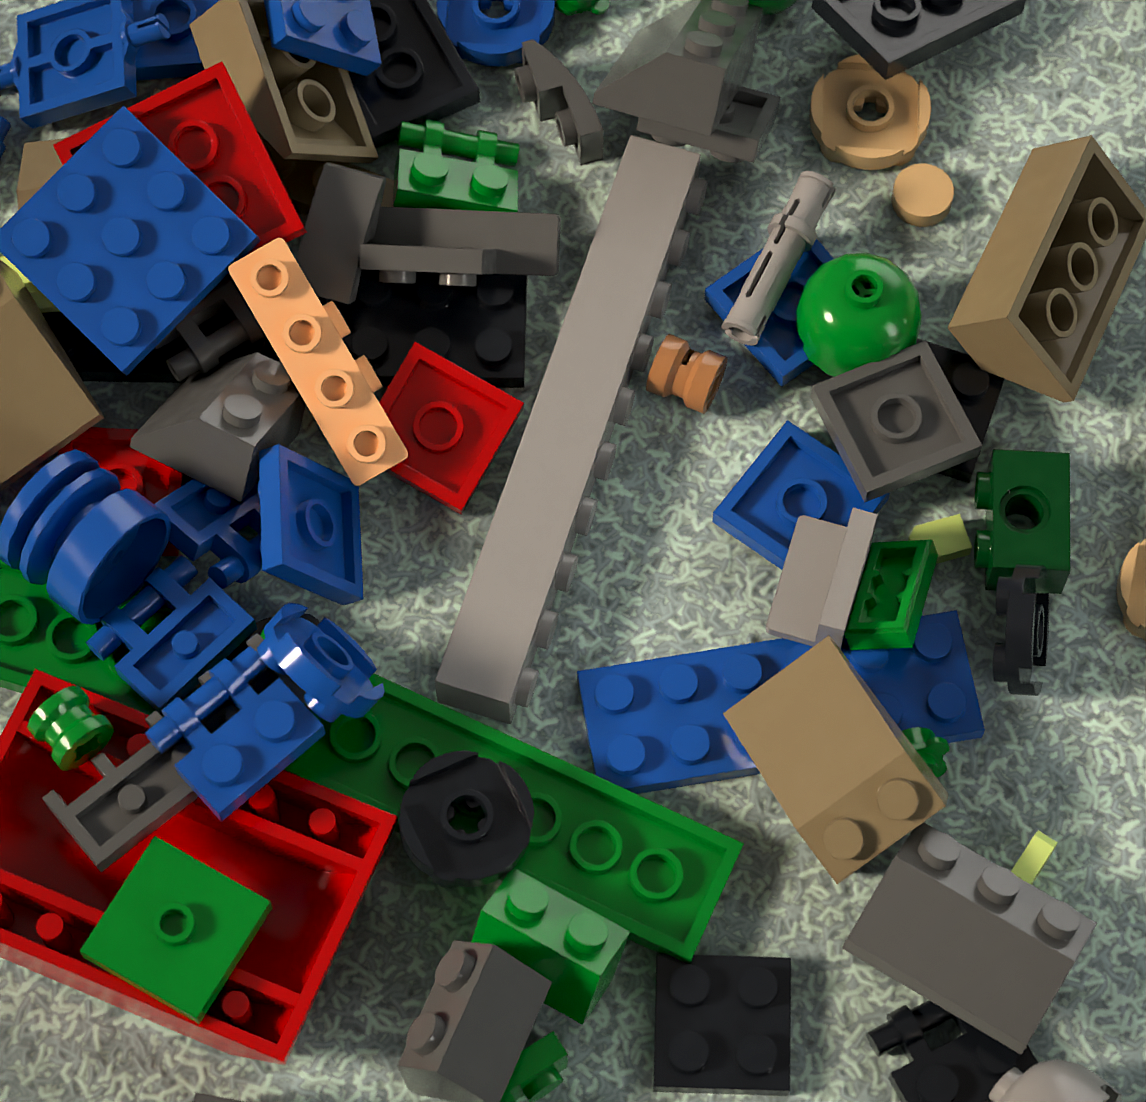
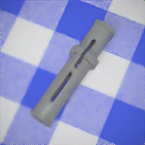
(789, 237)

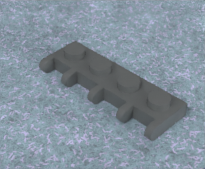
(144, 788)

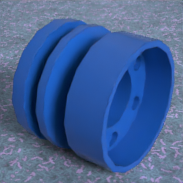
(83, 536)

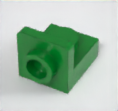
(537, 1070)

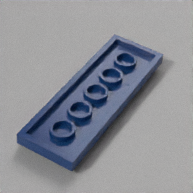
(665, 723)

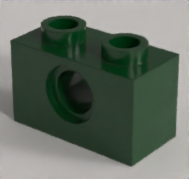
(1035, 487)

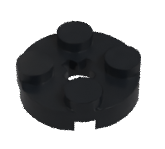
(1025, 629)
(478, 783)

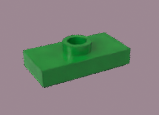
(891, 595)

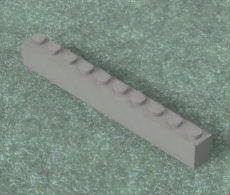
(570, 432)

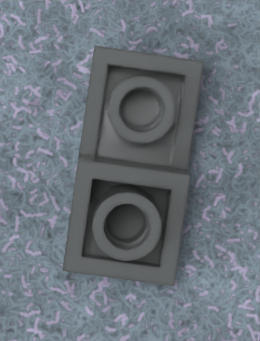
(560, 97)
(338, 221)

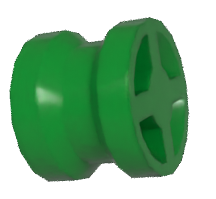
(70, 728)

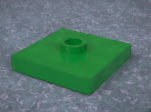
(176, 929)

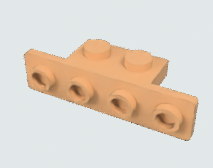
(318, 362)

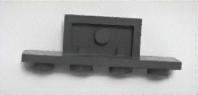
(461, 244)

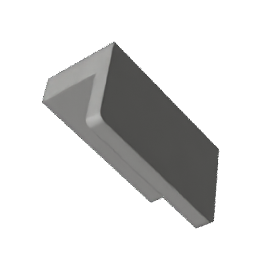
(821, 578)

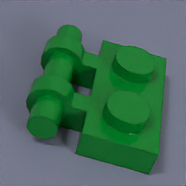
(442, 182)

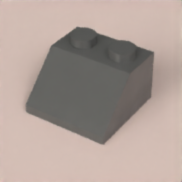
(222, 421)
(472, 1025)

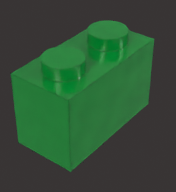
(554, 939)

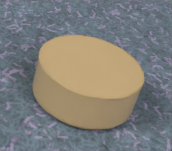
(922, 195)

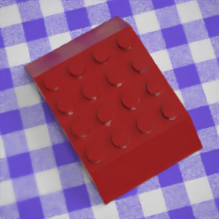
(287, 843)

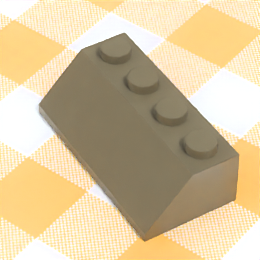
(1052, 270)

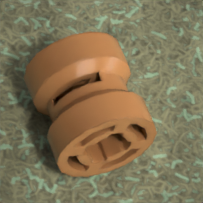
(686, 373)

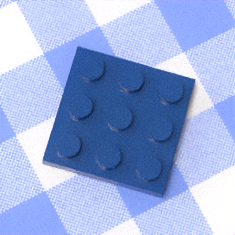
(125, 240)

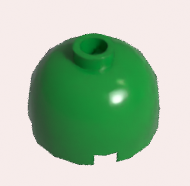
(857, 312)

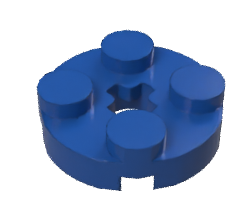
(495, 40)
(321, 662)

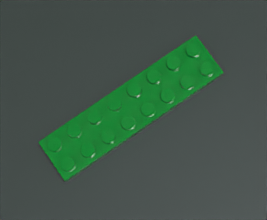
(587, 834)

